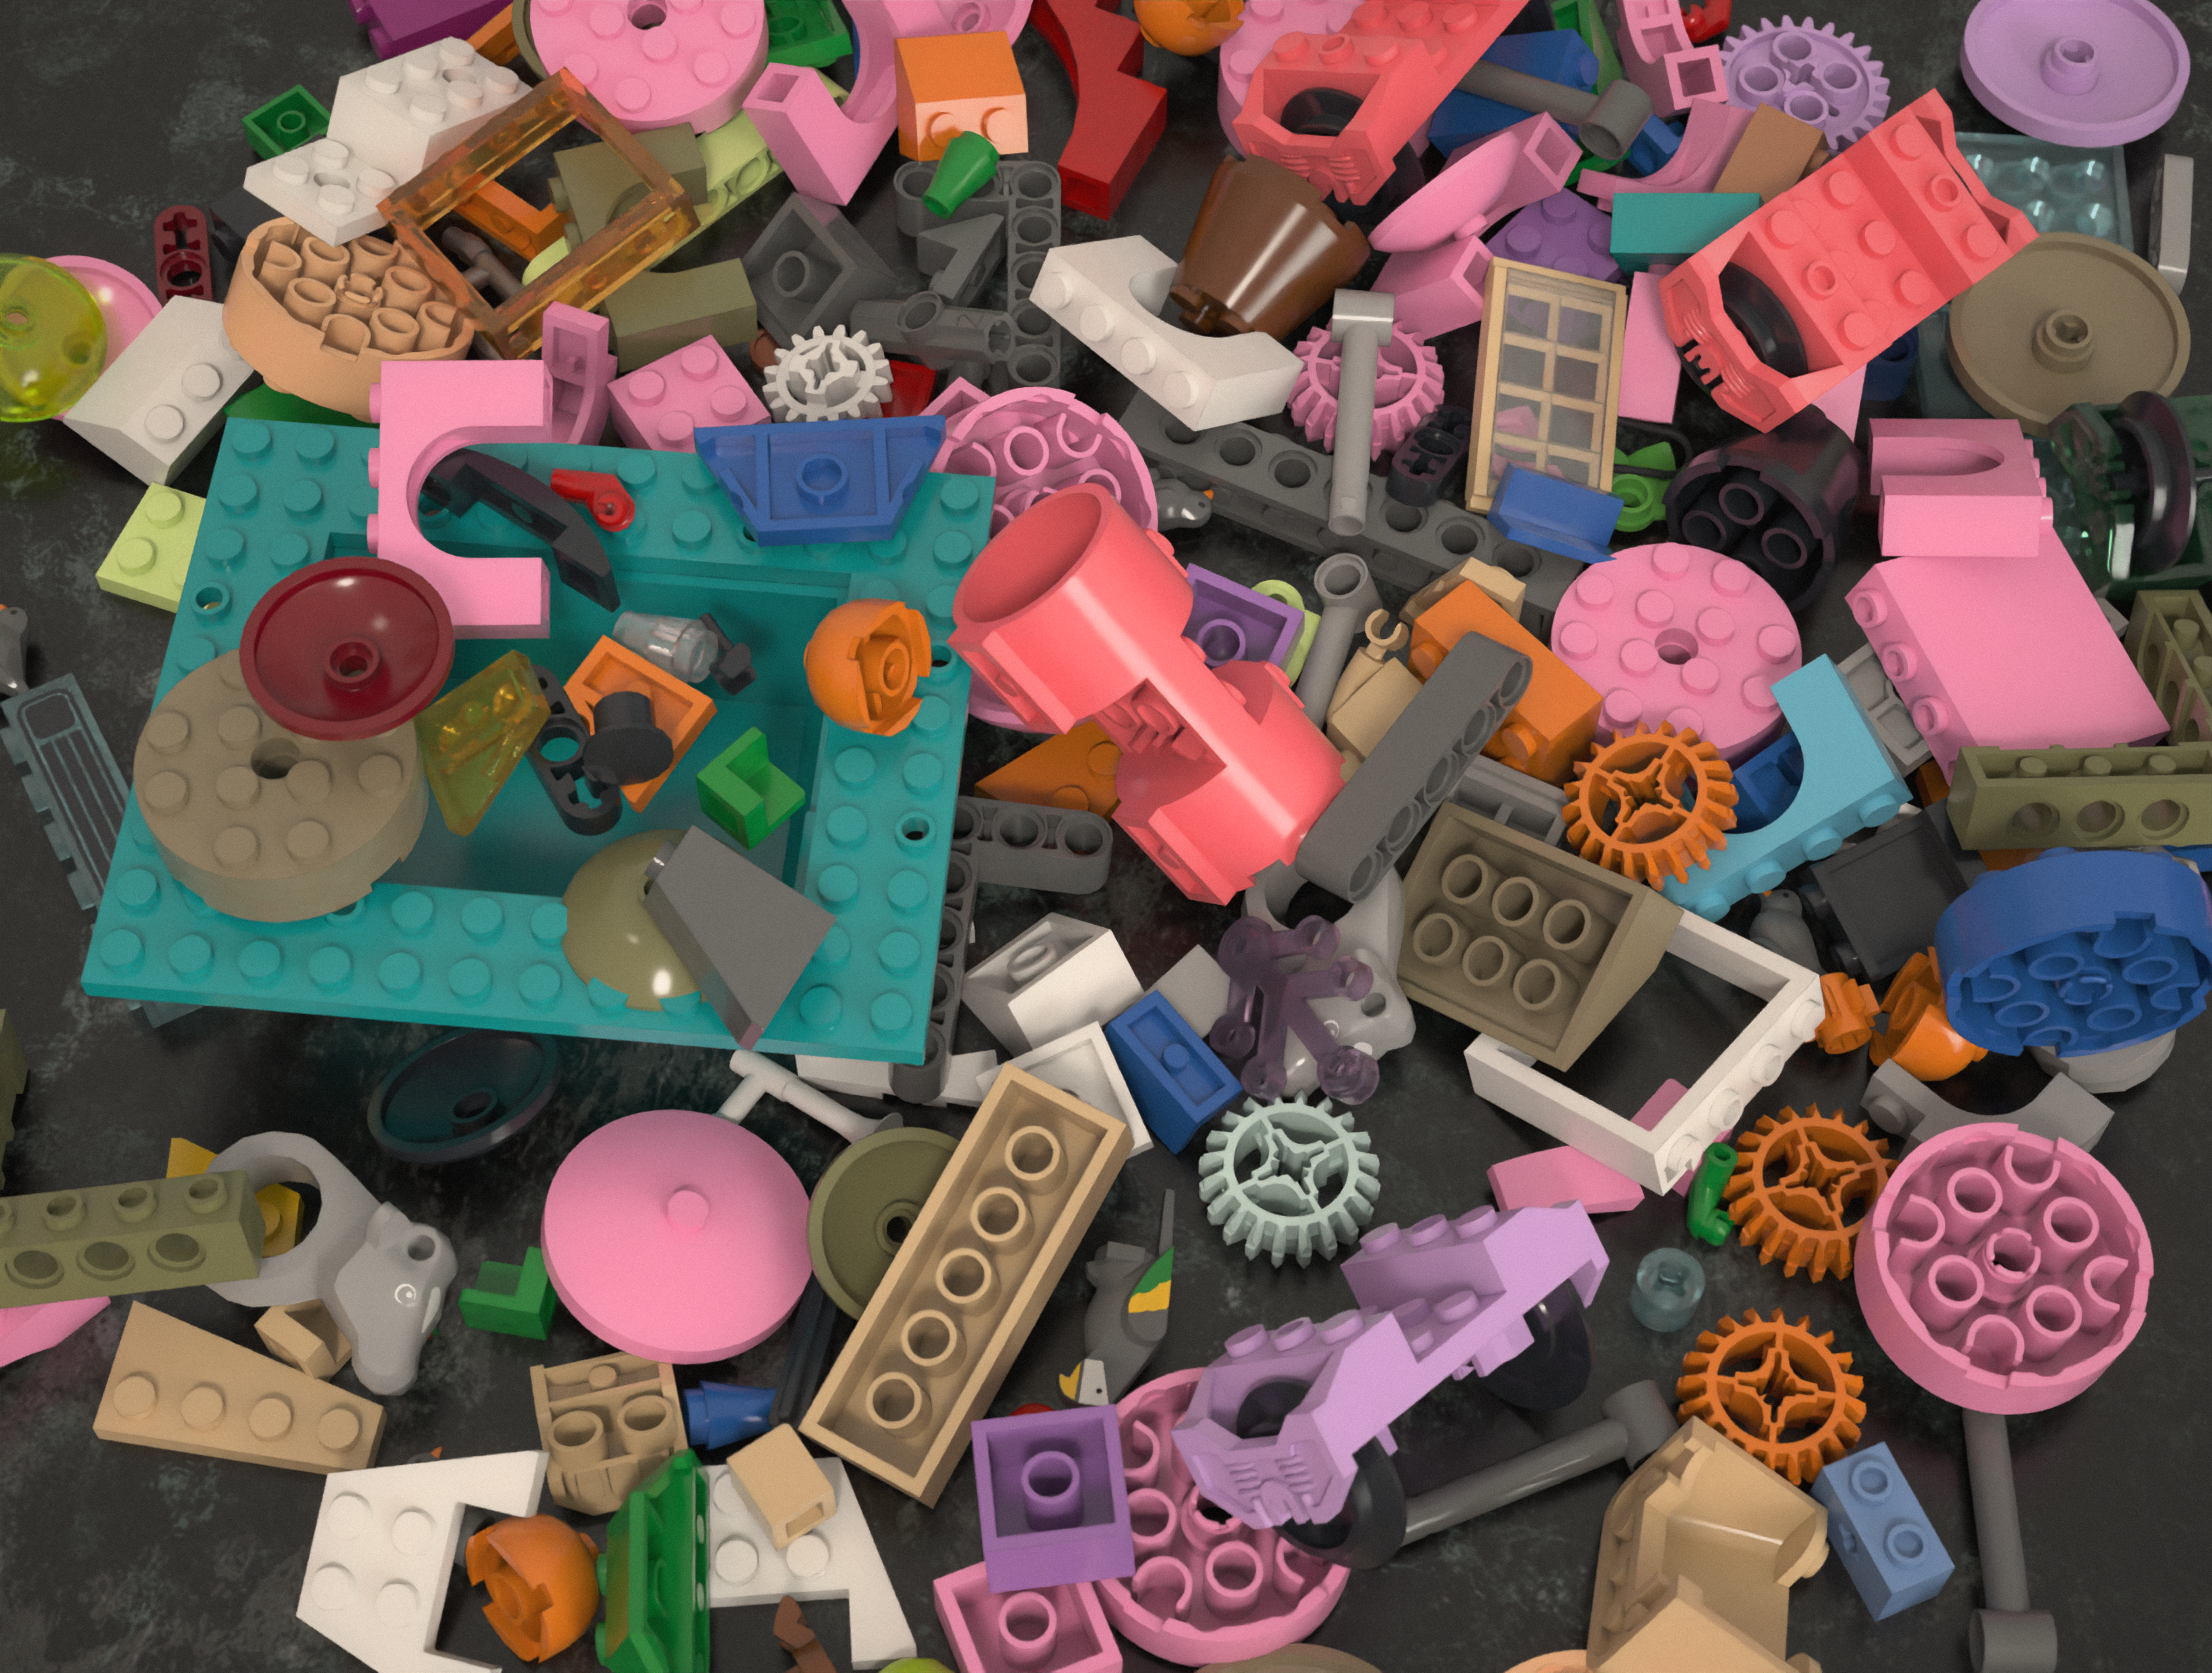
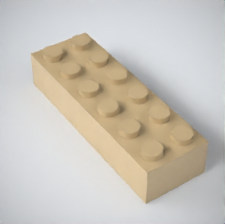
(968, 1284)

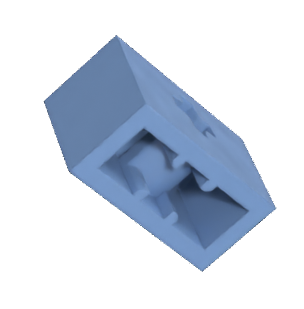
(1881, 1532)

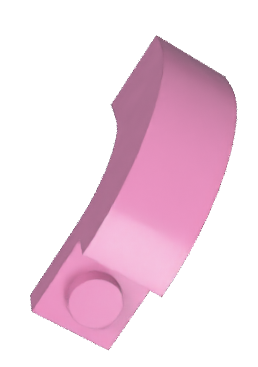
(1664, 60)
(1695, 167)
(580, 369)

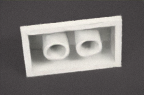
(165, 392)

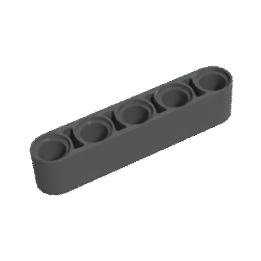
(1414, 767)

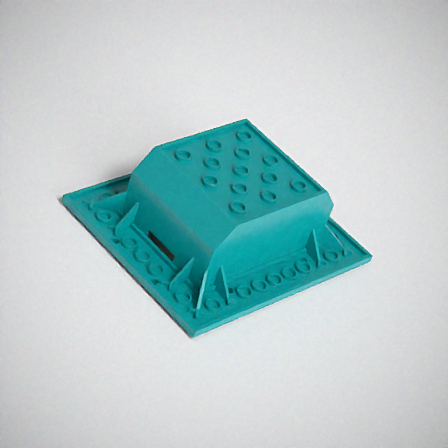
(478, 919)

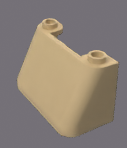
(1702, 1563)

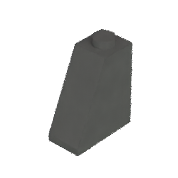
(733, 929)

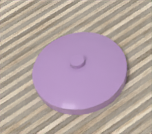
(2076, 68)

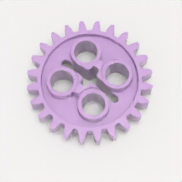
(1807, 77)

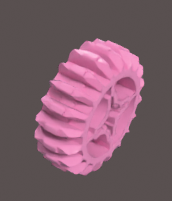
(1405, 388)

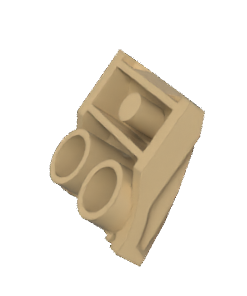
(605, 1427)

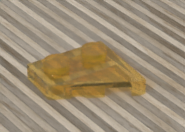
(479, 737)

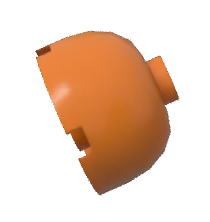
(1189, 25)
(868, 665)
(1918, 1025)
(538, 1582)

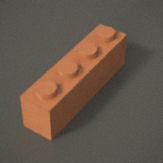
(1773, 155)

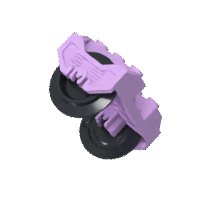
(1299, 1415)

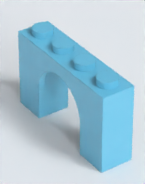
(1843, 788)

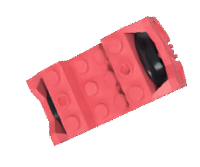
(1353, 99)
(1837, 267)

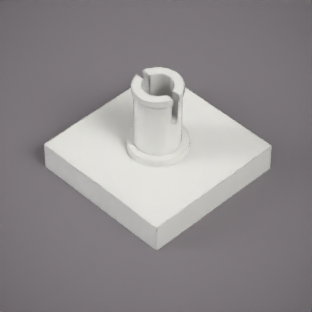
(1085, 1069)

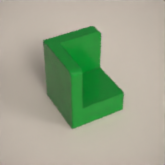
(747, 791)
(511, 1298)

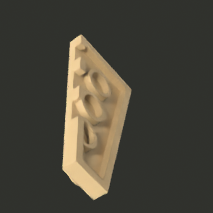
(221, 1400)

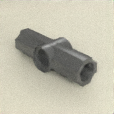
(935, 330)

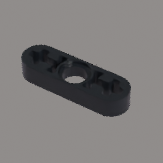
(1431, 457)
(560, 776)

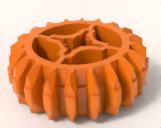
(1643, 773)
(1803, 1212)
(1824, 1400)

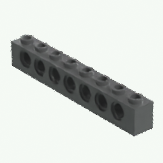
(1260, 497)

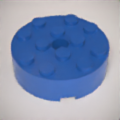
(2076, 952)

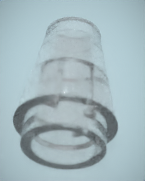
(671, 643)

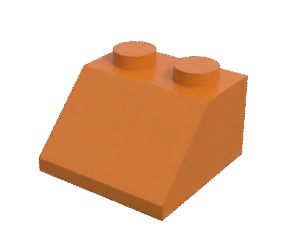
(958, 86)

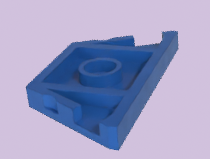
(822, 476)

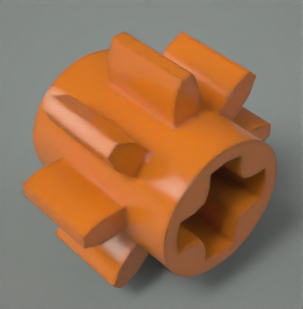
(1847, 1013)

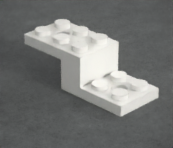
(382, 134)

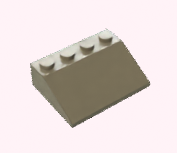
(1525, 936)

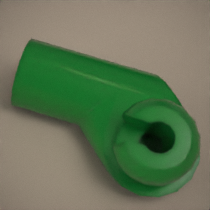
(1706, 1190)

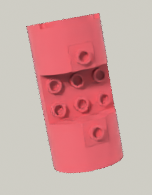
(1086, 619)

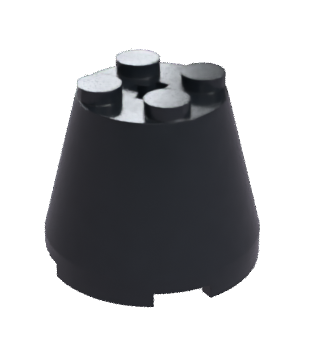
(1773, 502)

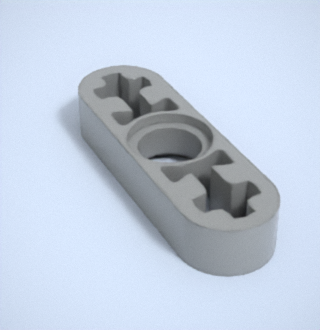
(2171, 219)

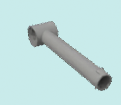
(1362, 324)
(1348, 601)

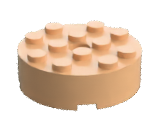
(329, 315)

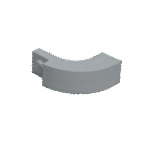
(1917, 1114)

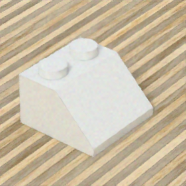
(1051, 983)

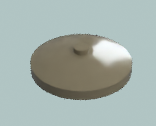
(2065, 328)

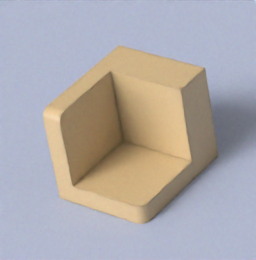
(305, 1338)
(782, 1486)

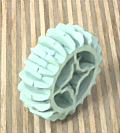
(1325, 1150)

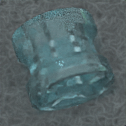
(1661, 1305)

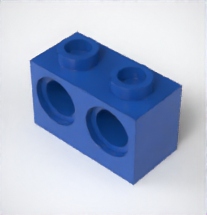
(1767, 784)

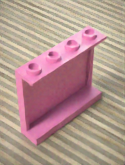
(2003, 654)

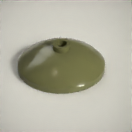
(613, 932)
(857, 1197)

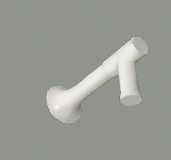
(765, 1075)

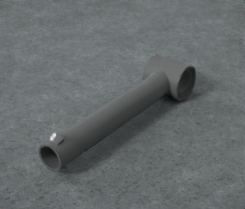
(1604, 122)
(1632, 1428)
(2008, 1632)

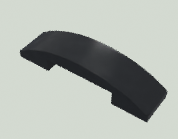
(533, 506)

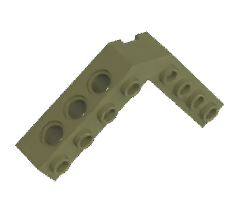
(2115, 792)
(123, 1233)

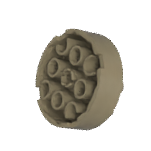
(269, 816)

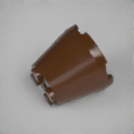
(1262, 253)

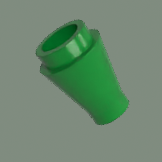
(961, 172)

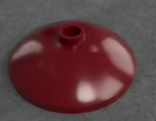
(341, 621)

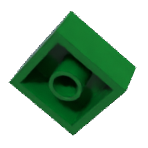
(285, 123)

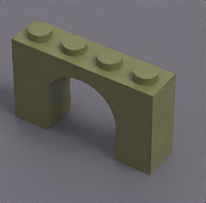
(652, 310)

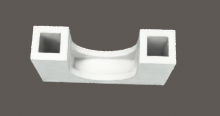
(1110, 302)

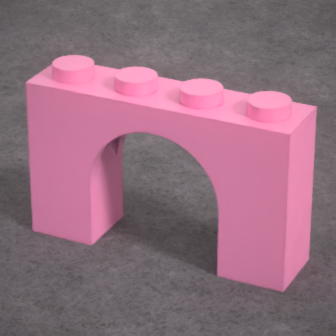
(833, 147)
(1446, 283)
(1654, 370)
(423, 417)
(1957, 488)

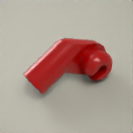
(1706, 22)
(599, 492)

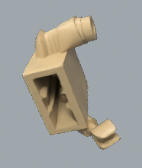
(1369, 695)

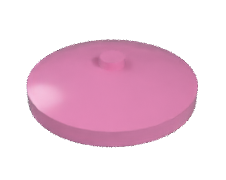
(677, 1236)

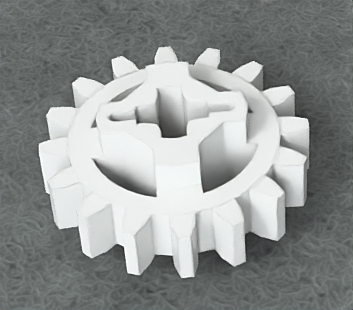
(828, 378)

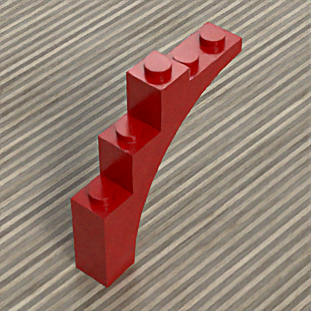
(1115, 114)

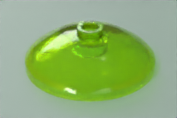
(59, 348)

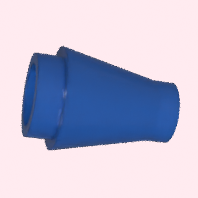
(725, 1413)

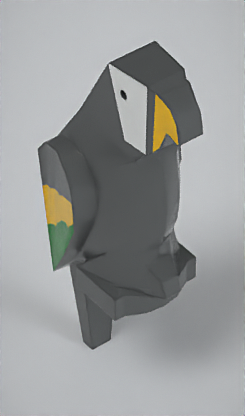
(1123, 1318)

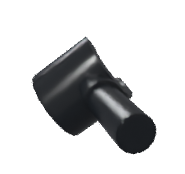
(733, 667)

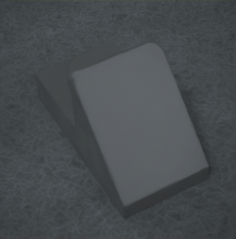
(962, 257)

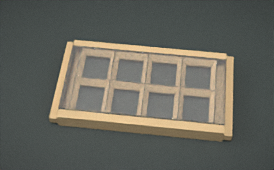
(1545, 378)

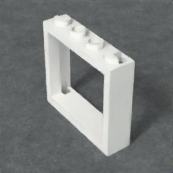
(1709, 1106)

